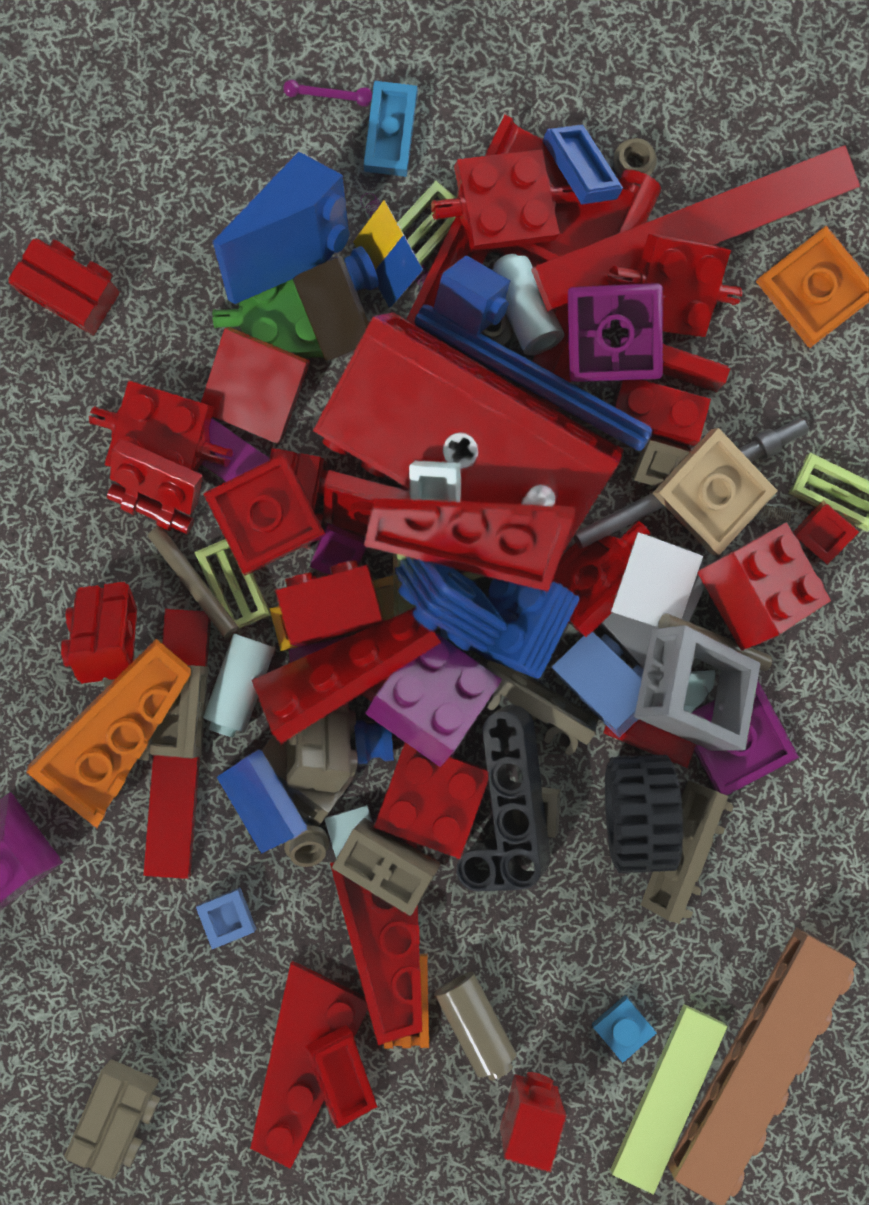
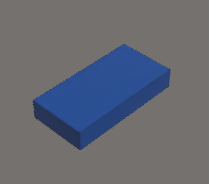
(582, 164)

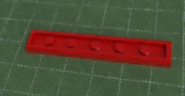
(176, 778)

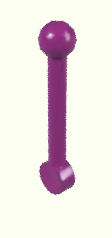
(362, 96)

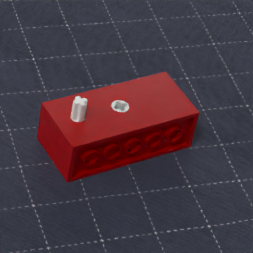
(424, 400)

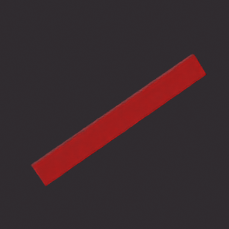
(703, 222)

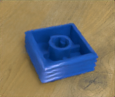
(450, 601)
(533, 624)

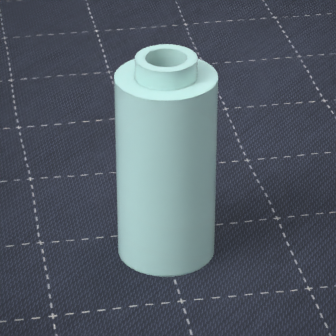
(526, 311)
(234, 692)

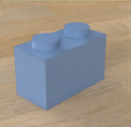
(602, 680)

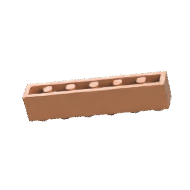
(761, 1067)

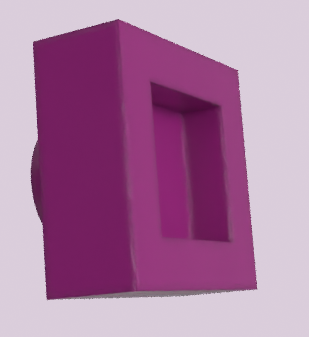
(337, 548)

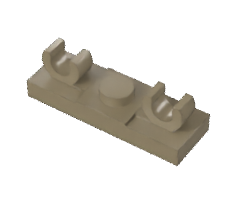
(543, 705)
(671, 890)

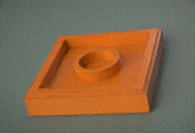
(817, 286)

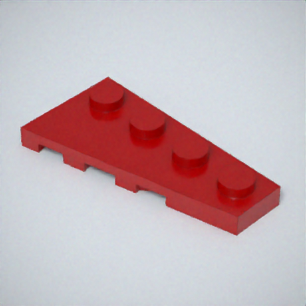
(386, 957)
(291, 1092)

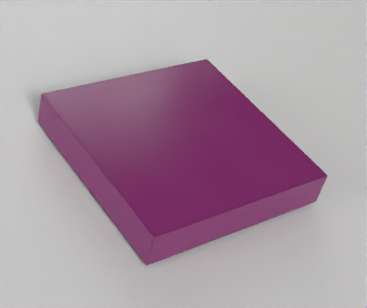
(765, 750)

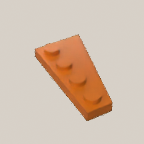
(101, 745)

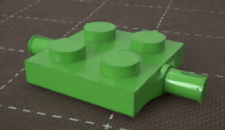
(275, 318)

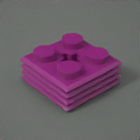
(638, 354)

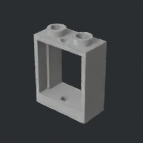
(663, 700)

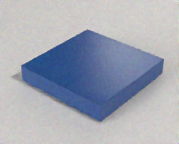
(261, 802)

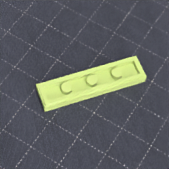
(668, 1099)

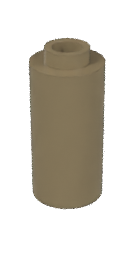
(476, 1026)

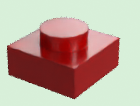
(825, 532)

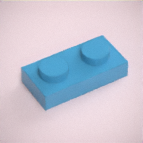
(390, 128)

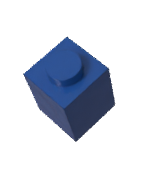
(472, 295)

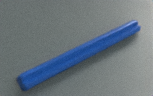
(536, 379)

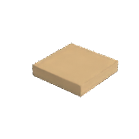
(715, 491)

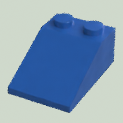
(284, 229)

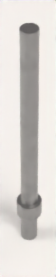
(762, 446)

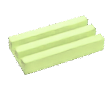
(413, 213)
(804, 476)
(248, 617)

